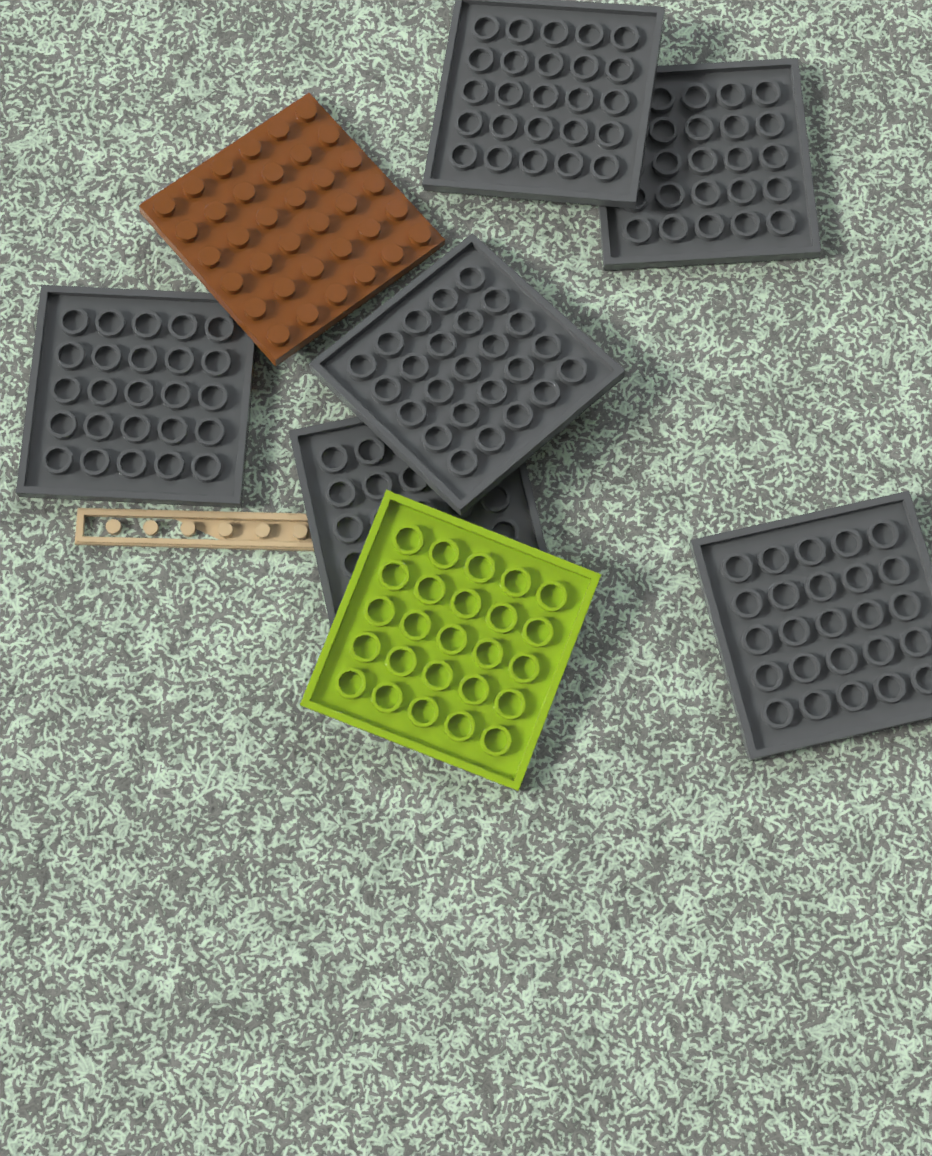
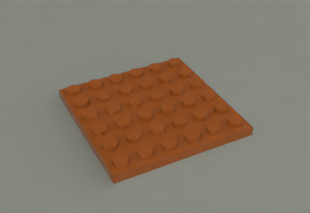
(291, 228)

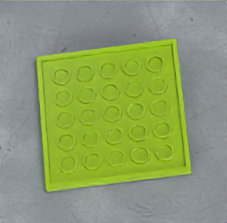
(451, 640)

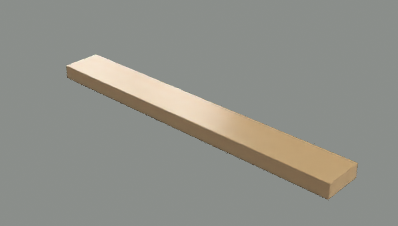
(232, 529)

